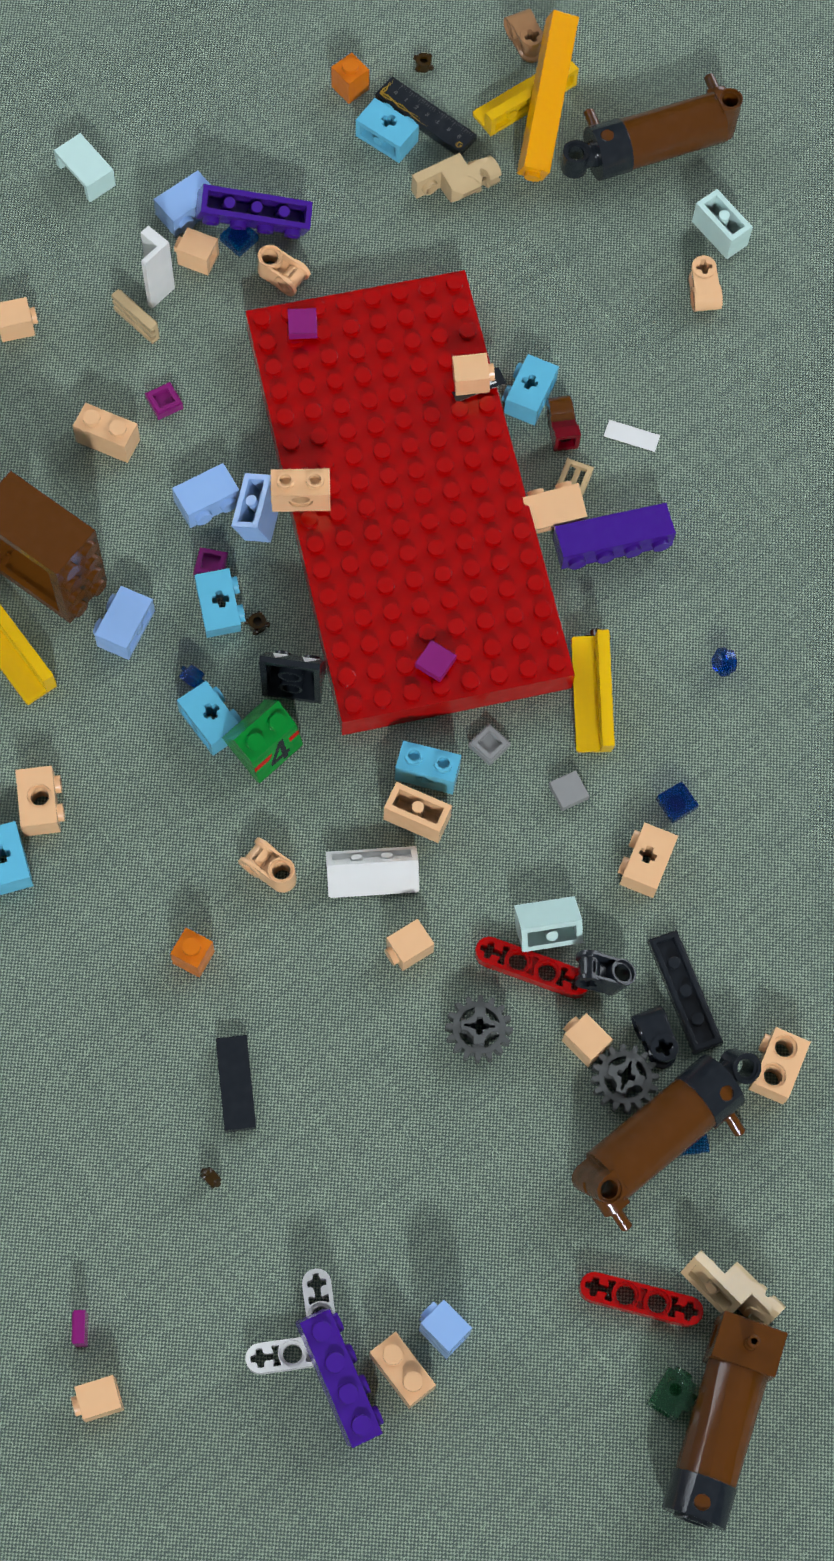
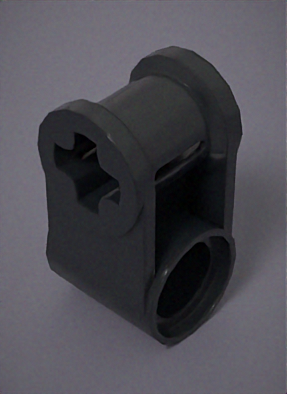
(603, 972)
(654, 1032)

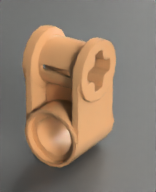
(284, 273)
(704, 285)
(265, 861)

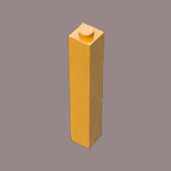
(547, 96)

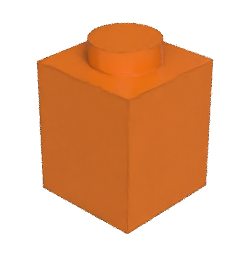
(350, 78)
(192, 952)

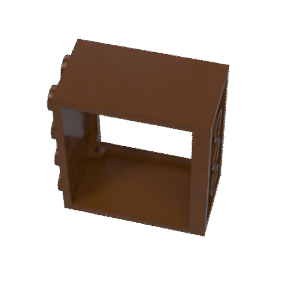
(48, 550)

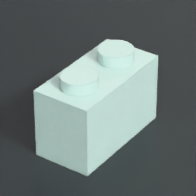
(722, 224)
(548, 924)

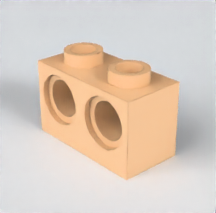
(783, 1067)

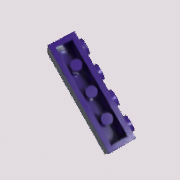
(253, 210)
(614, 536)
(339, 1378)

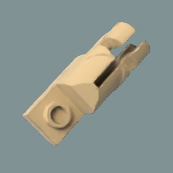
(456, 177)
(732, 1289)

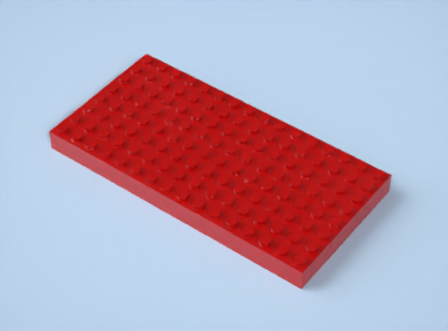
(422, 505)

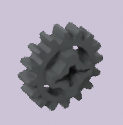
(490, 1028)
(612, 1075)

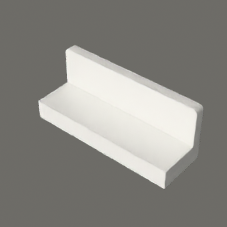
(156, 266)
(372, 872)

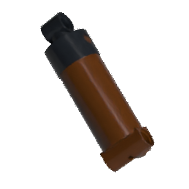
(653, 135)
(664, 1130)

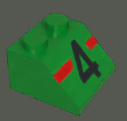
(264, 739)

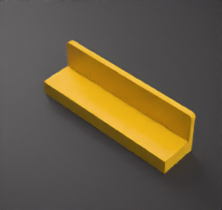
(513, 104)
(22, 663)
(593, 693)

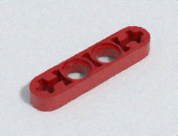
(530, 972)
(640, 1303)

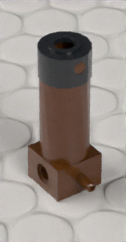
(739, 1364)

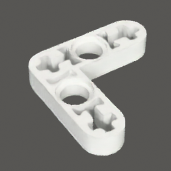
(266, 1347)

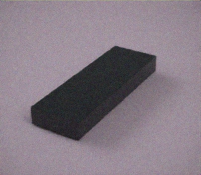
(235, 1083)

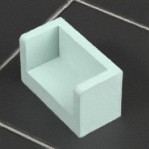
(86, 166)

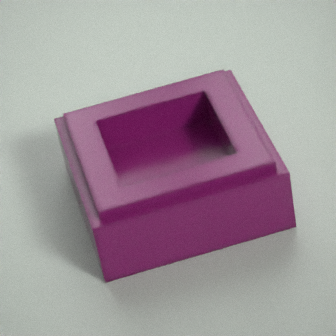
(302, 323)
(164, 401)
(210, 560)
(435, 661)
(79, 1328)

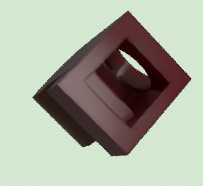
(562, 423)

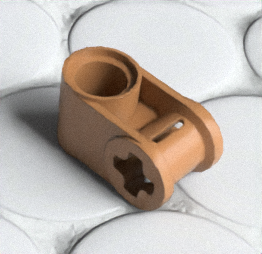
(525, 34)

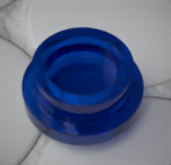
(724, 661)
(191, 675)

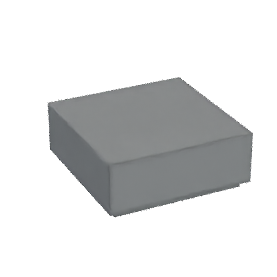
(489, 744)
(568, 790)

